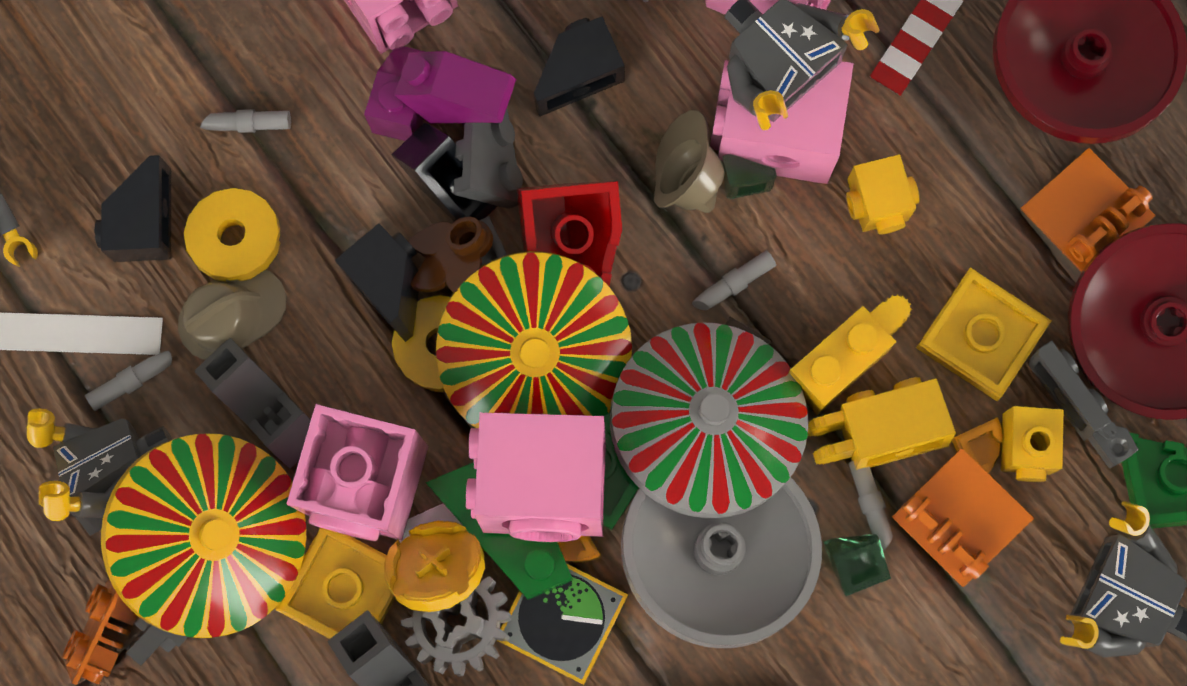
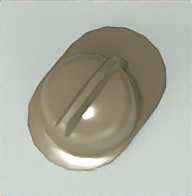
(687, 166)
(231, 310)

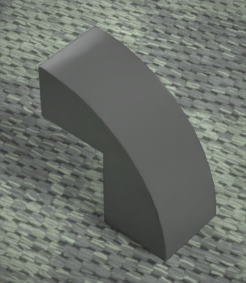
(256, 401)
(373, 655)

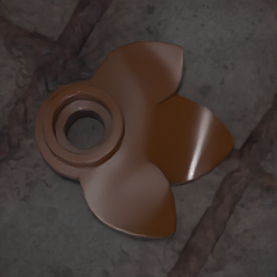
(450, 253)

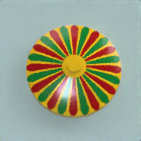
(532, 339)
(203, 536)

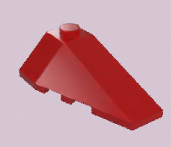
(573, 222)

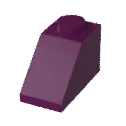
(454, 88)
(384, 111)

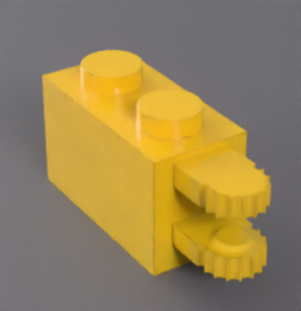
(849, 352)
(886, 425)

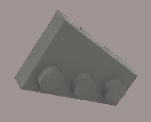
(489, 164)

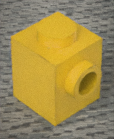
(882, 195)
(1032, 442)

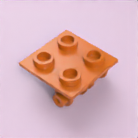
(1087, 208)
(962, 517)
(82, 652)

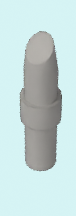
(247, 121)
(735, 281)
(128, 380)
(872, 504)

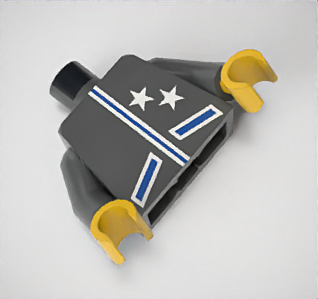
(787, 52)
(87, 464)
(1129, 592)

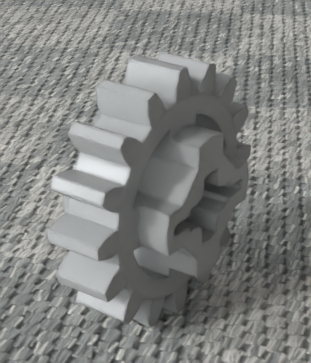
(450, 640)

